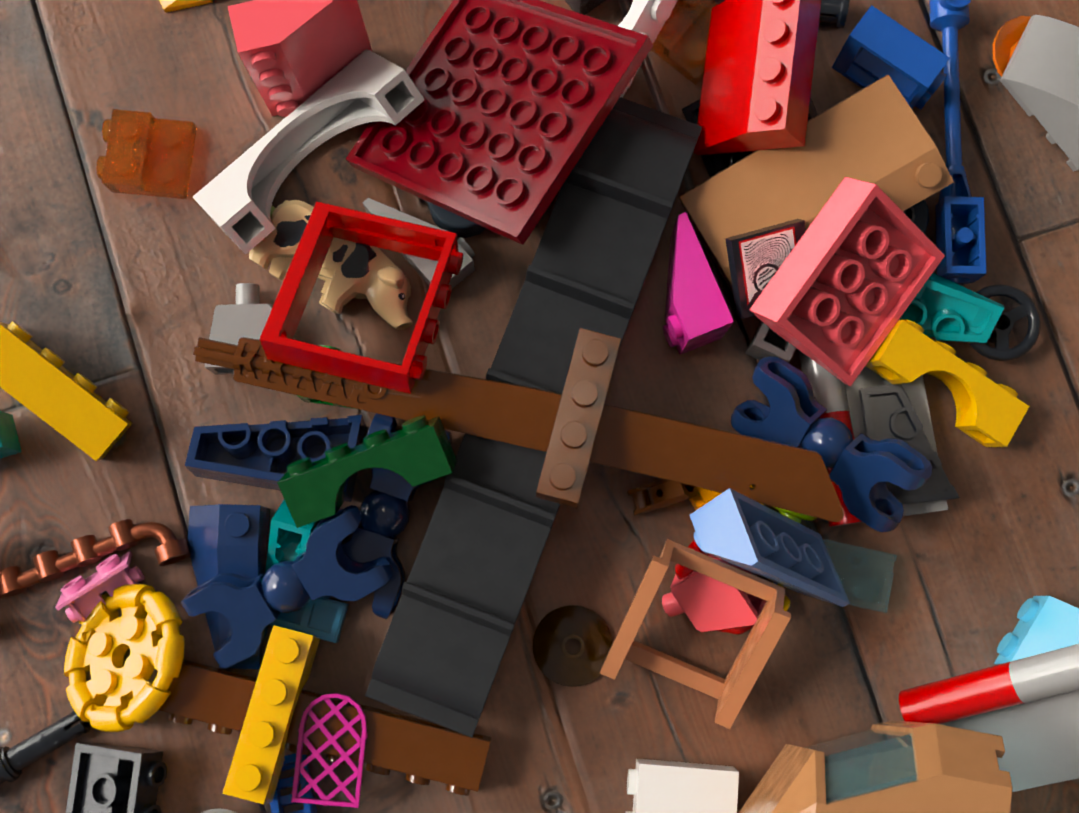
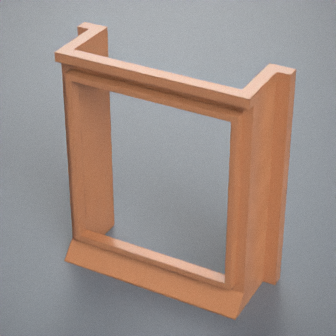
(752, 657)

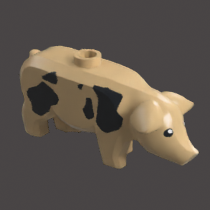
(348, 269)

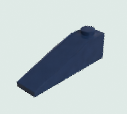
(228, 541)

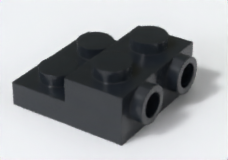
(115, 779)

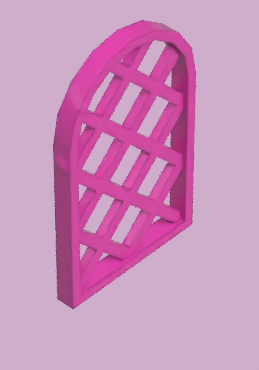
(358, 771)

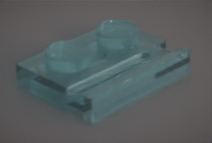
(863, 574)

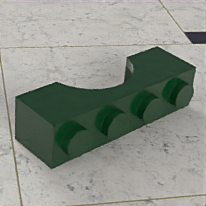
(416, 453)

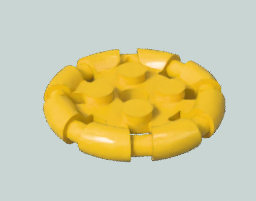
(102, 652)

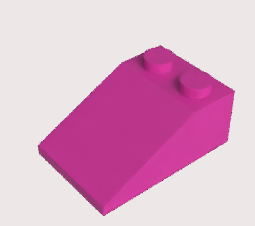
(694, 302)

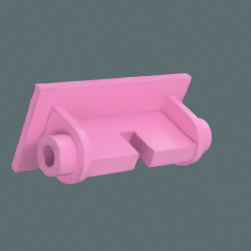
(84, 594)

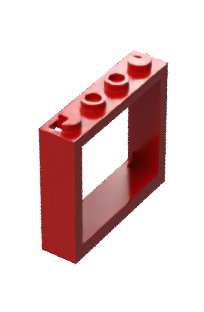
(376, 231)

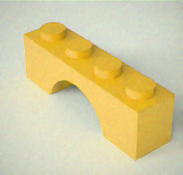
(983, 408)
(266, 725)

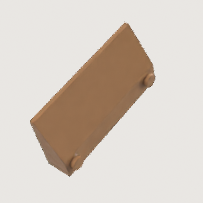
(860, 138)

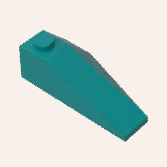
(953, 312)

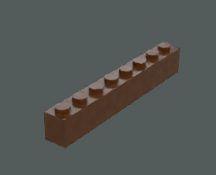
(393, 741)

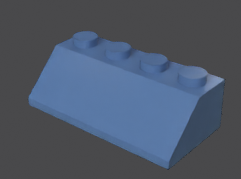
(767, 546)

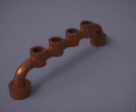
(89, 551)

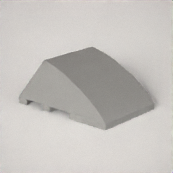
(1046, 80)

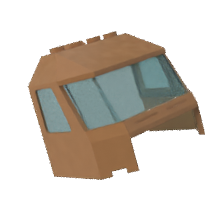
(889, 771)

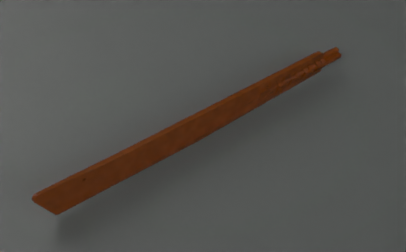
(526, 416)

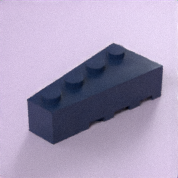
(262, 452)

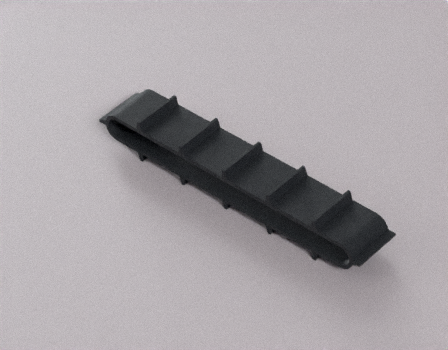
(488, 521)

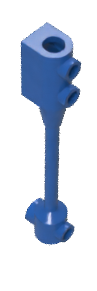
(957, 213)

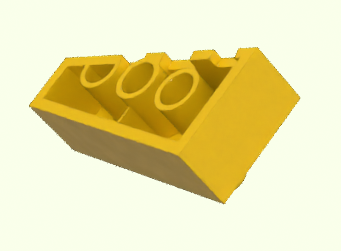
(57, 396)

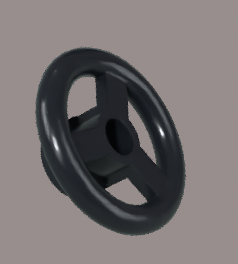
(1001, 337)

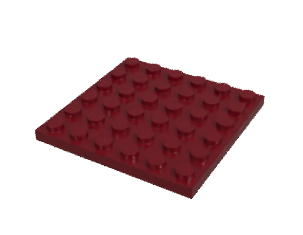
(504, 109)

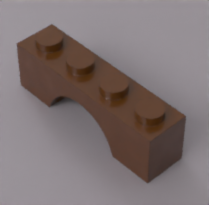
(578, 418)

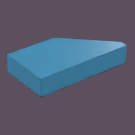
(318, 618)

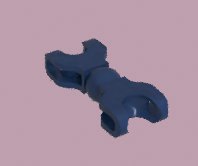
(858, 464)
(383, 518)
(288, 587)

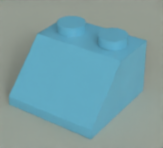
(1042, 627)

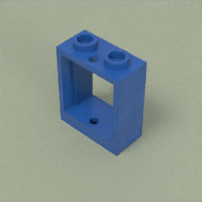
(884, 48)

